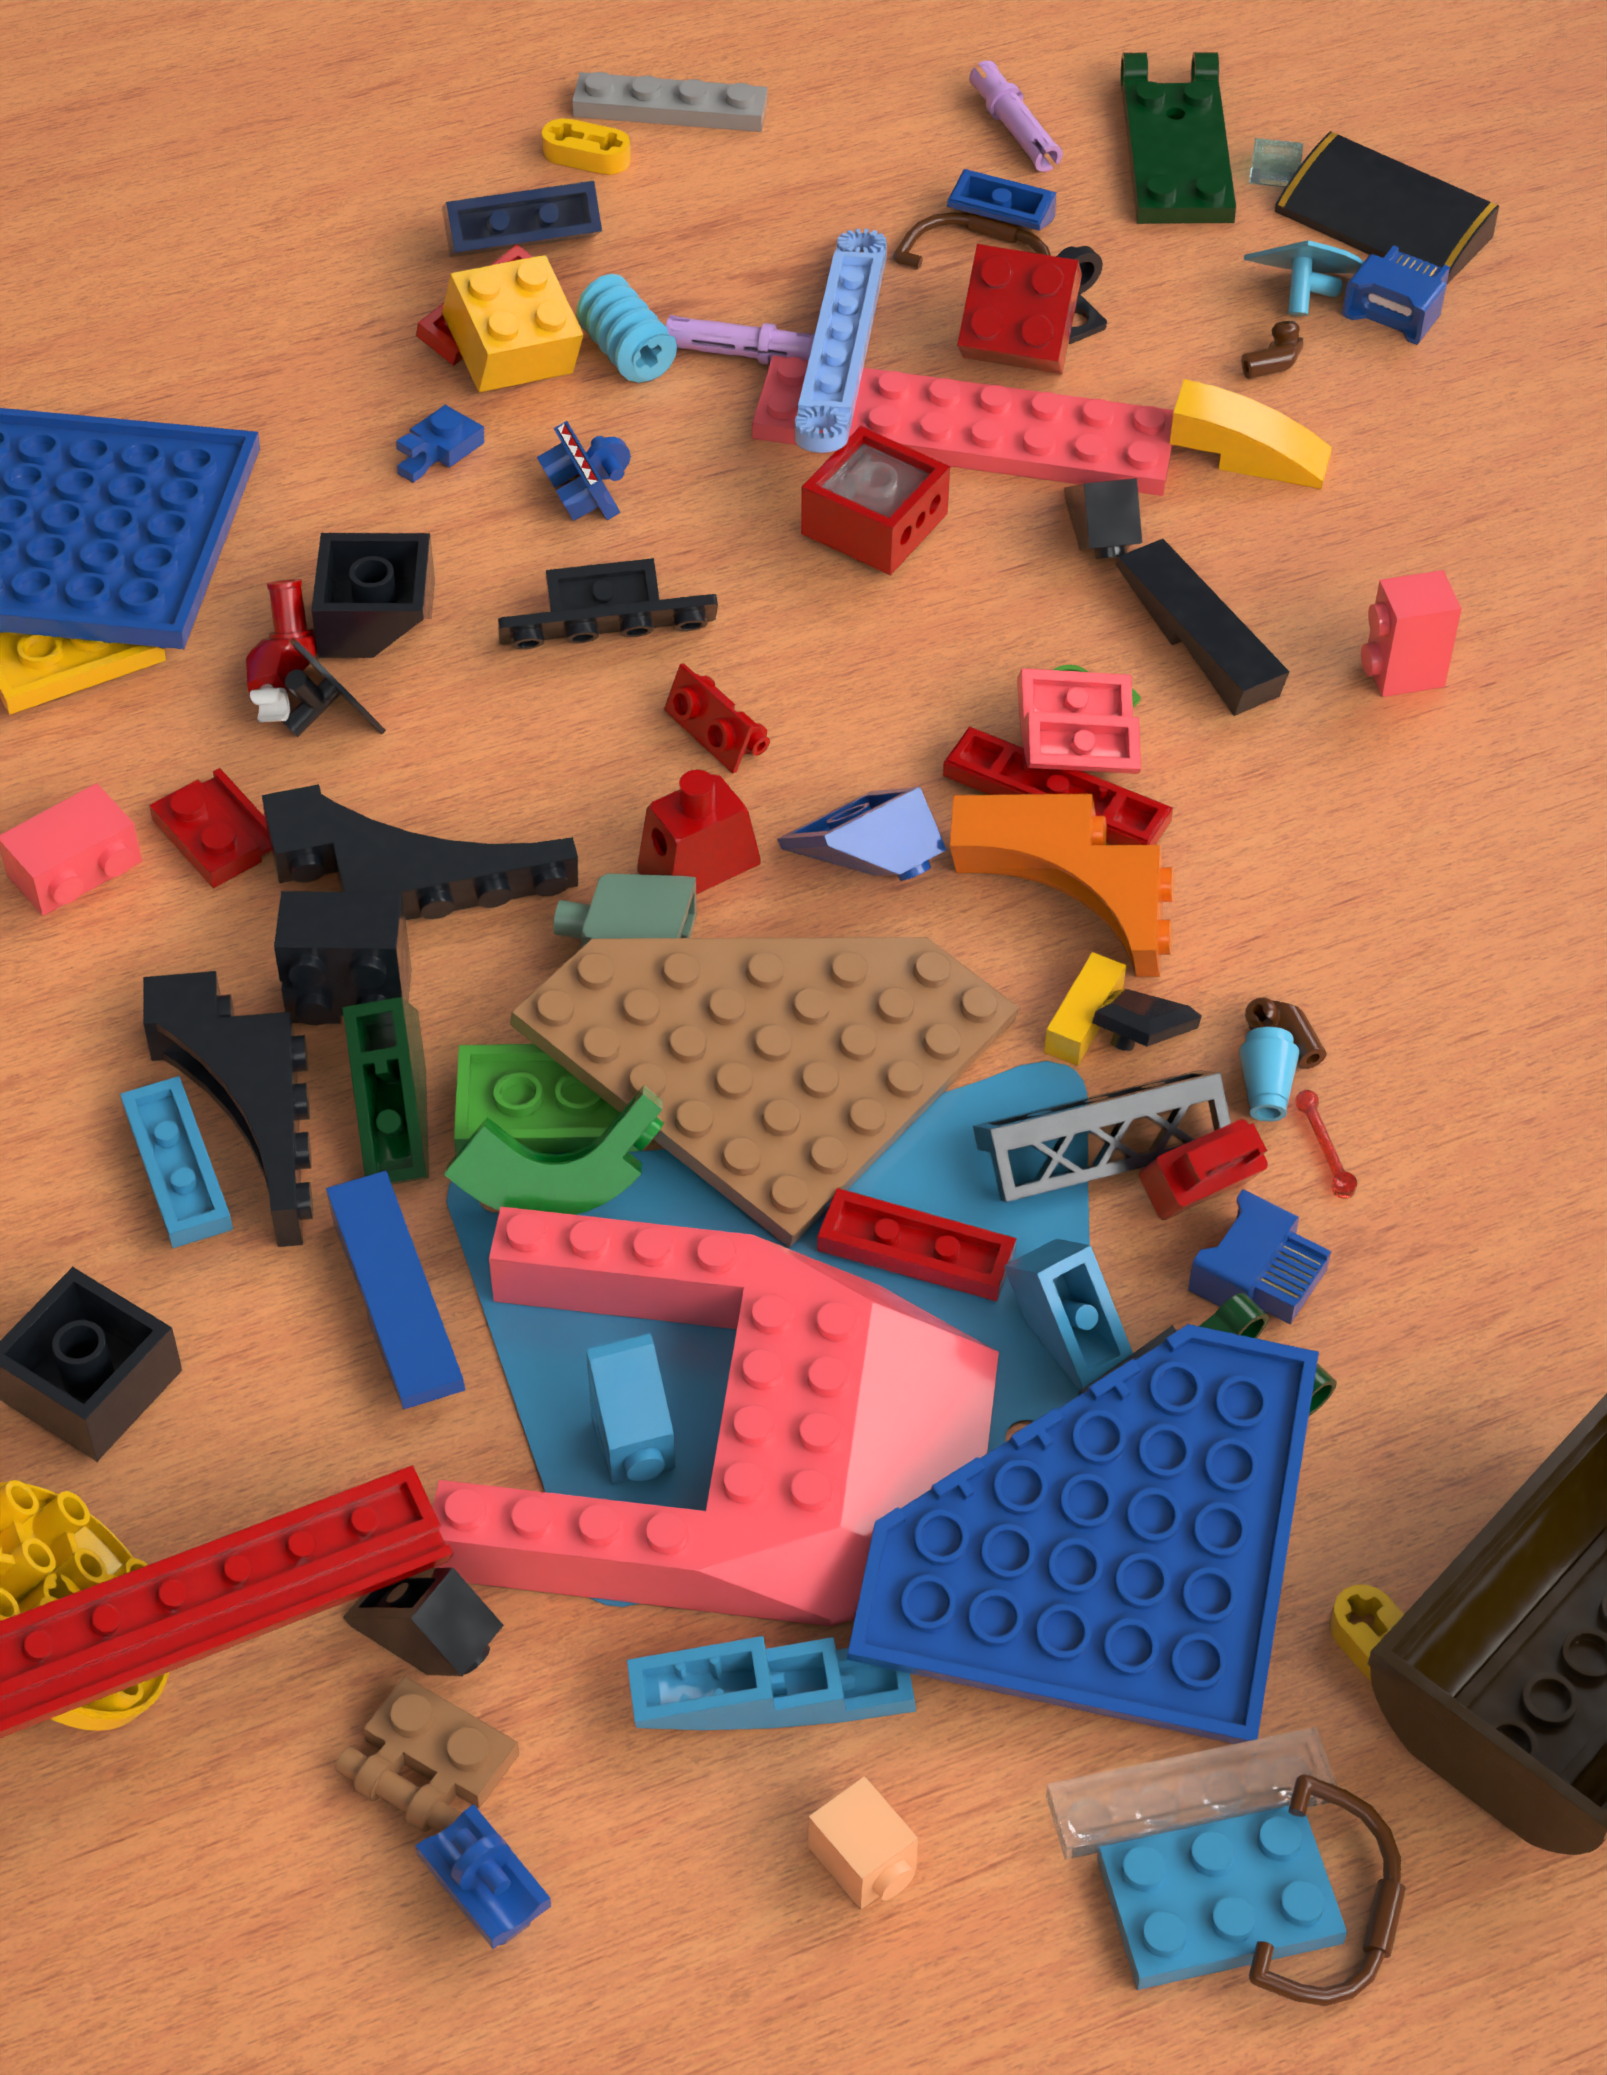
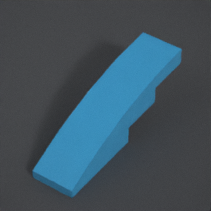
(762, 1688)

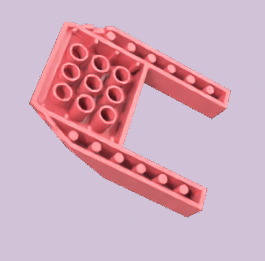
(826, 1424)

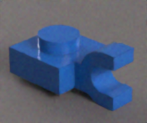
(440, 437)

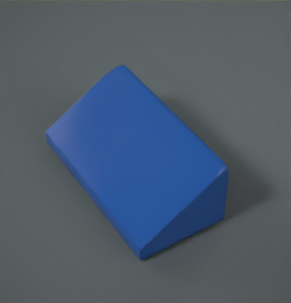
(1003, 200)

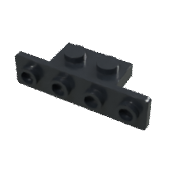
(605, 600)

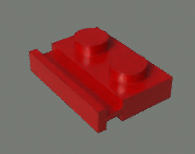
(214, 827)

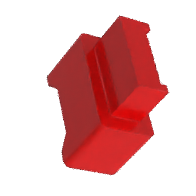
(1204, 1168)

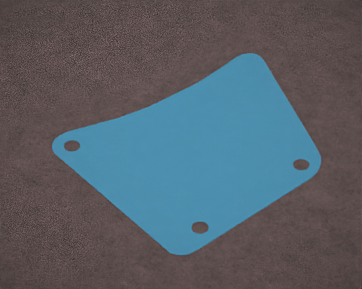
(925, 1169)

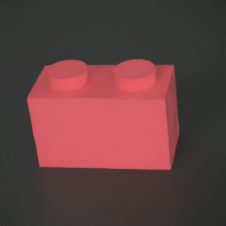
(1411, 633)
(70, 849)

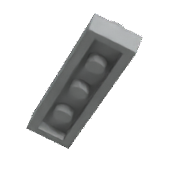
(670, 101)

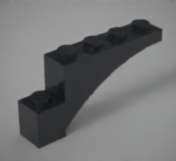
(433, 874)
(249, 1072)

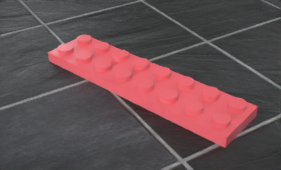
(990, 426)

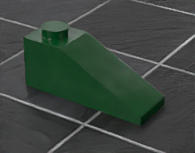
(389, 1087)

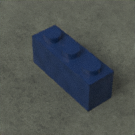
(521, 218)

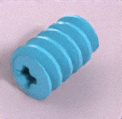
(625, 329)

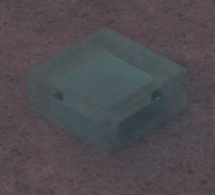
(1275, 162)

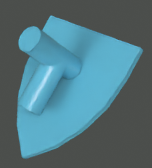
(1305, 261)

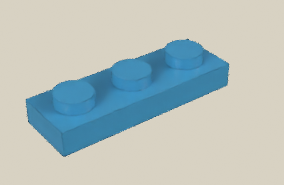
(176, 1162)

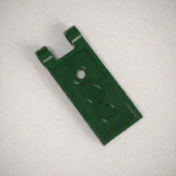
(1177, 144)

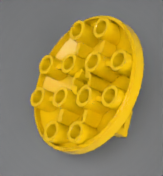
(51, 1552)

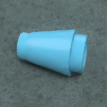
(1268, 1071)

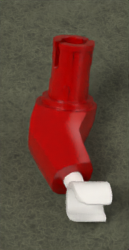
(274, 656)

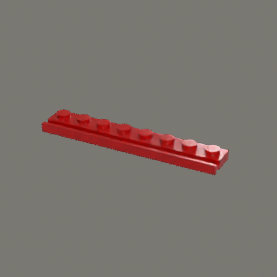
(214, 1597)

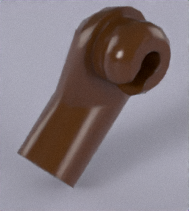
(1280, 354)
(1271, 1013)

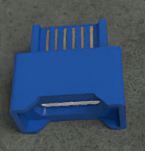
(1397, 293)
(1261, 1259)

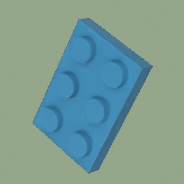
(1213, 1890)

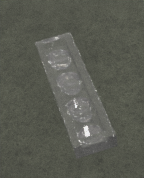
(1184, 1790)

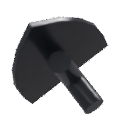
(316, 698)

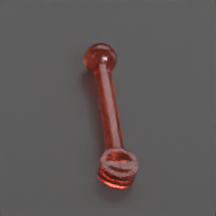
(1343, 1183)

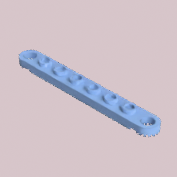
(841, 342)

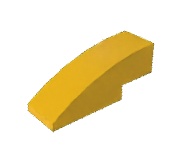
(1248, 436)

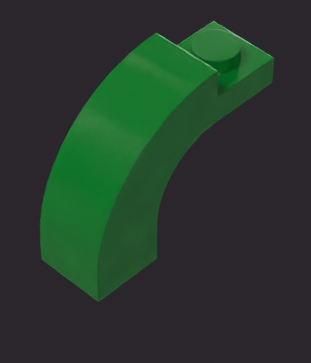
(510, 1175)

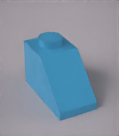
(1070, 1308)
(630, 1409)

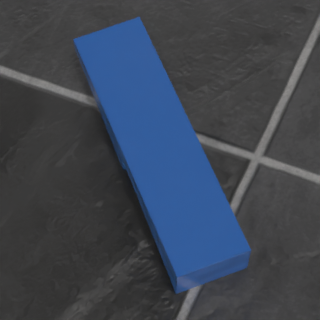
(394, 1290)

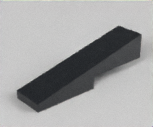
(1191, 612)

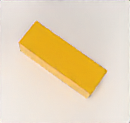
(1072, 1026)

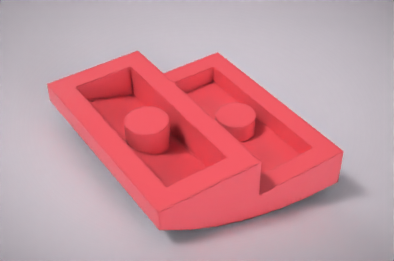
(1078, 721)

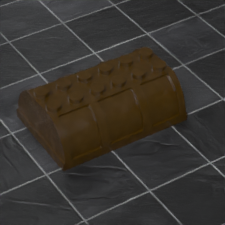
(1507, 1656)

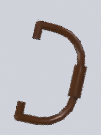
(975, 223)
(1384, 1910)

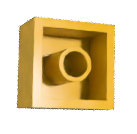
(512, 323)

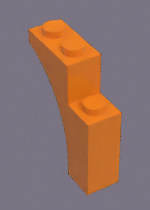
(1065, 847)

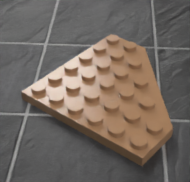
(770, 1054)

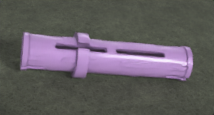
(1006, 104)
(739, 339)

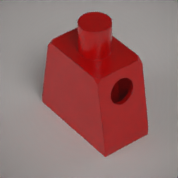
(698, 833)

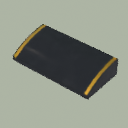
(1385, 203)

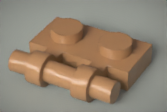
(435, 1740)

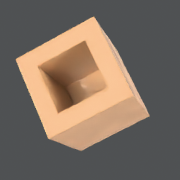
(864, 1844)

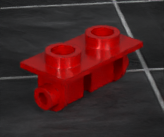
(713, 720)

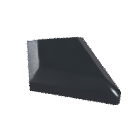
(1143, 1019)

